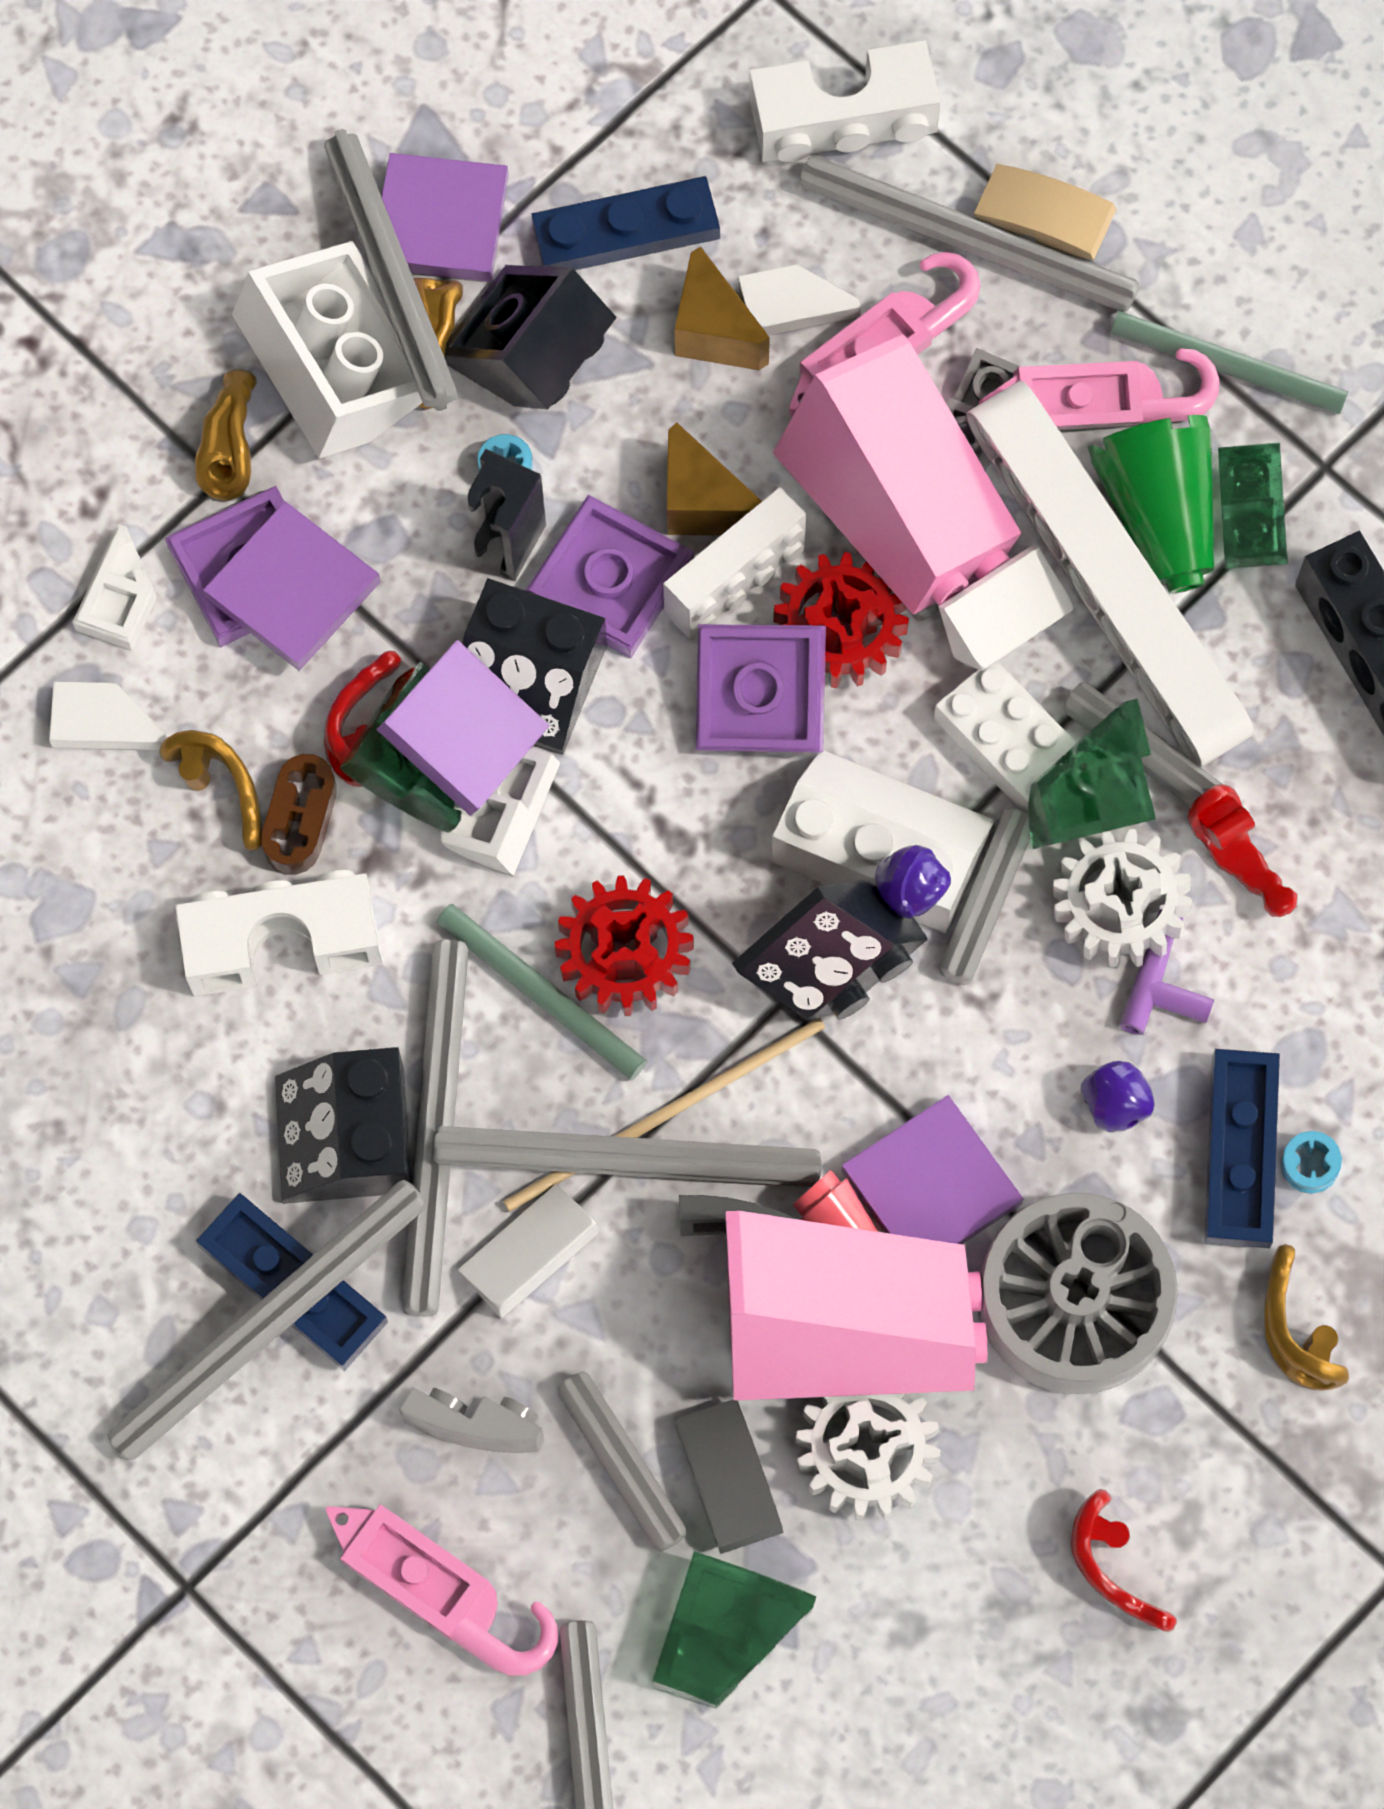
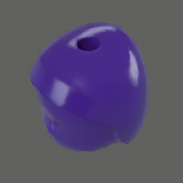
(912, 880)
(1117, 1096)

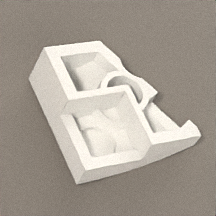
(504, 823)

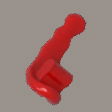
(335, 745)
(1223, 828)
(1113, 1534)

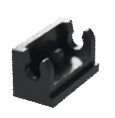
(512, 509)

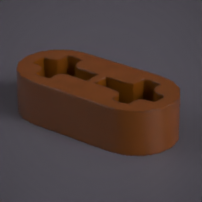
(312, 818)

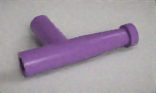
(1151, 991)

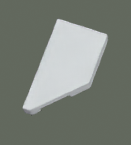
(794, 299)
(117, 596)
(100, 718)

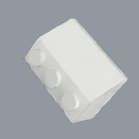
(328, 346)
(853, 818)

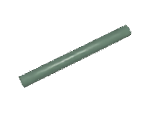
(1232, 362)
(542, 992)

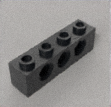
(1346, 598)

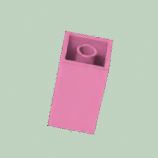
(898, 475)
(847, 1311)

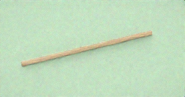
(679, 1105)

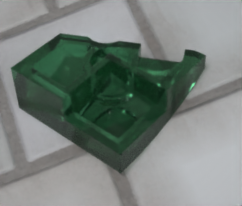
(393, 776)
(1095, 784)
(724, 1629)

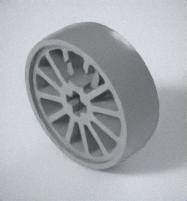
(1125, 1230)

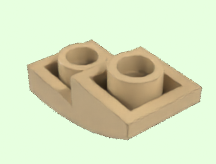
(1046, 210)

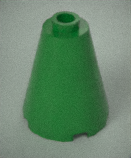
(1163, 496)

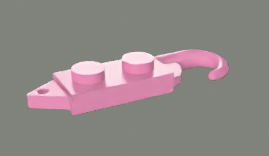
(896, 315)
(1113, 392)
(435, 1587)

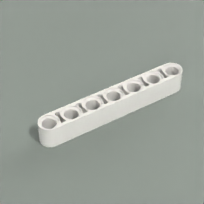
(1110, 574)

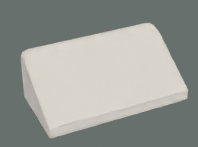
(1004, 609)
(529, 1250)

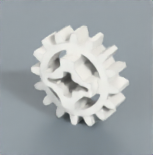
(1145, 888)
(838, 1455)

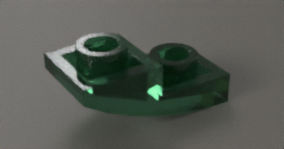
(1252, 505)

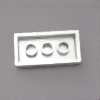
(735, 563)
(1003, 730)

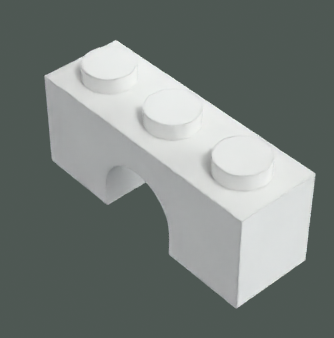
(801, 119)
(225, 931)

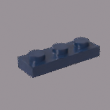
(627, 225)
(1242, 1148)
(264, 1255)

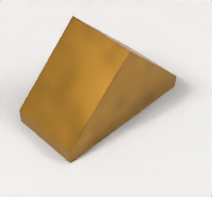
(715, 321)
(701, 490)

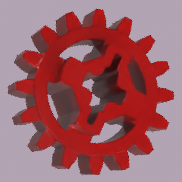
(860, 601)
(605, 927)

